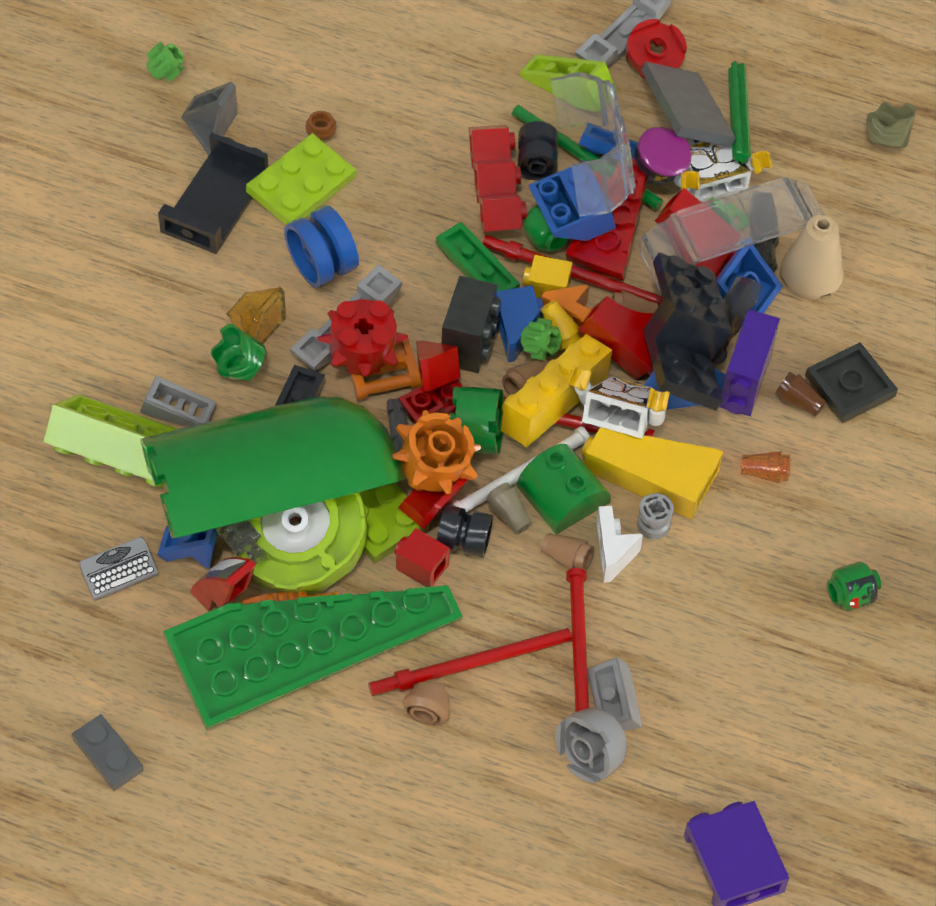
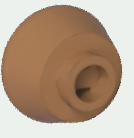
(428, 703)

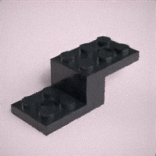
(687, 331)

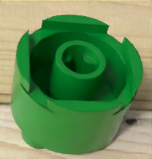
(482, 414)

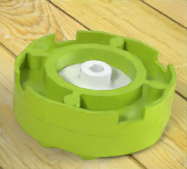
(315, 551)

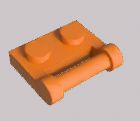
(406, 360)

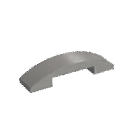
(611, 43)
(375, 286)

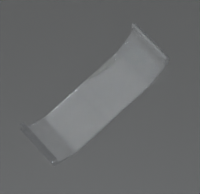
(602, 182)
(731, 222)

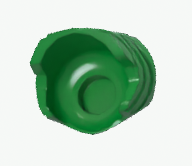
(237, 354)

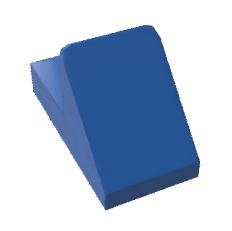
(197, 545)

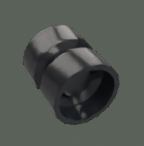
(537, 150)
(465, 530)

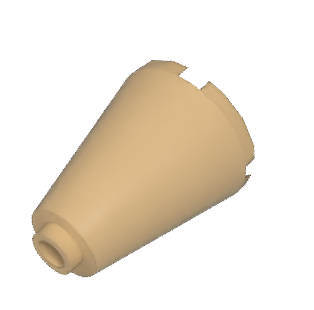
(814, 260)

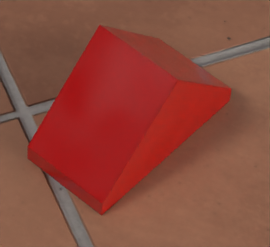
(437, 364)

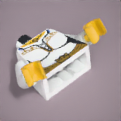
(716, 173)
(619, 403)

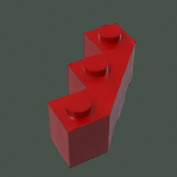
(496, 178)

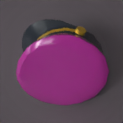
(662, 154)

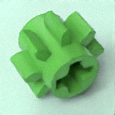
(165, 61)
(541, 339)

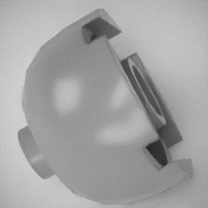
(591, 743)

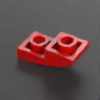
(434, 401)

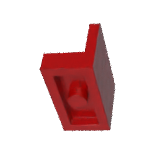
(427, 505)

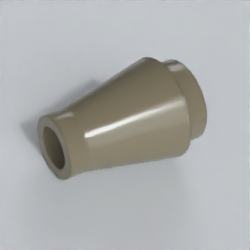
(508, 506)

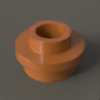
(321, 125)

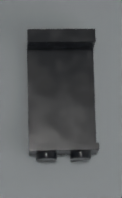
(215, 195)

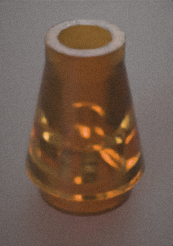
(767, 466)

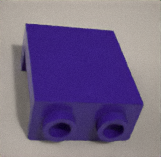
(737, 855)

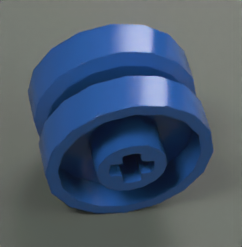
(321, 246)

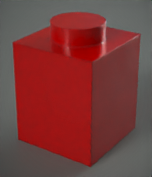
(421, 557)

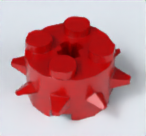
(362, 336)

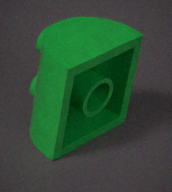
(561, 487)

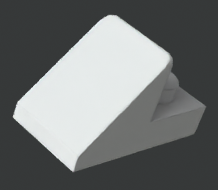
(614, 548)

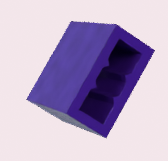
(749, 362)

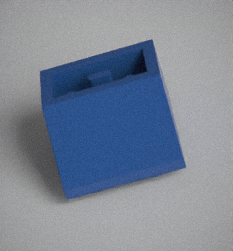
(559, 207)

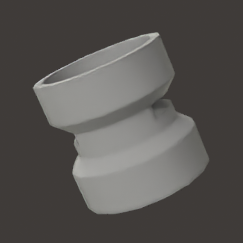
(655, 516)

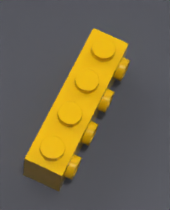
(548, 395)

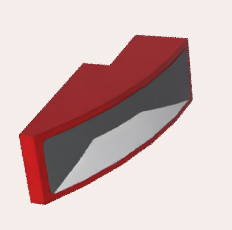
(223, 582)

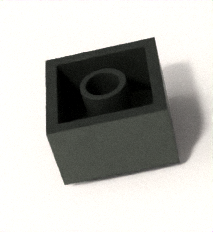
(472, 321)

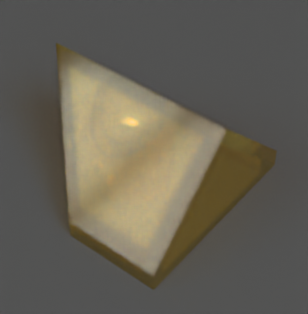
(259, 312)

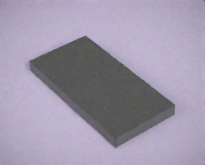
(688, 104)

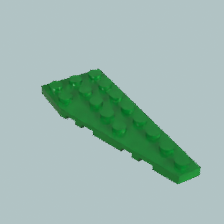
(272, 648)

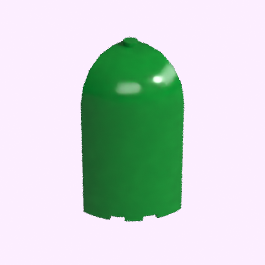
(268, 462)

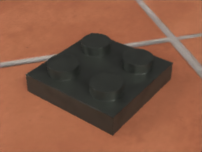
(851, 382)

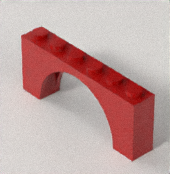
(622, 327)

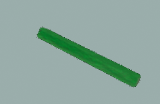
(739, 112)

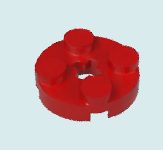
(660, 34)

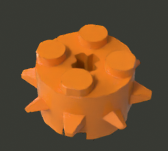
(436, 452)

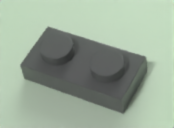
(107, 752)

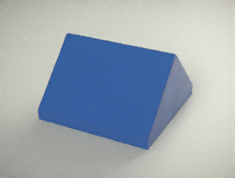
(750, 264)

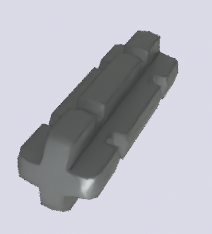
(396, 416)

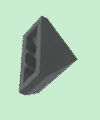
(211, 113)

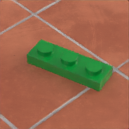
(474, 258)

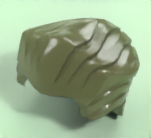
(891, 125)

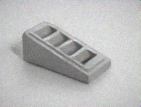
(171, 391)

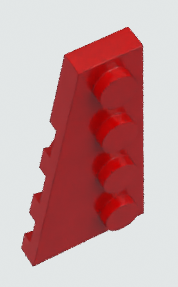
(611, 250)

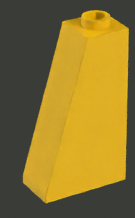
(654, 466)

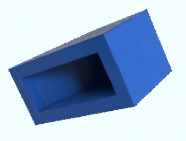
(517, 309)

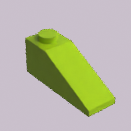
(544, 68)

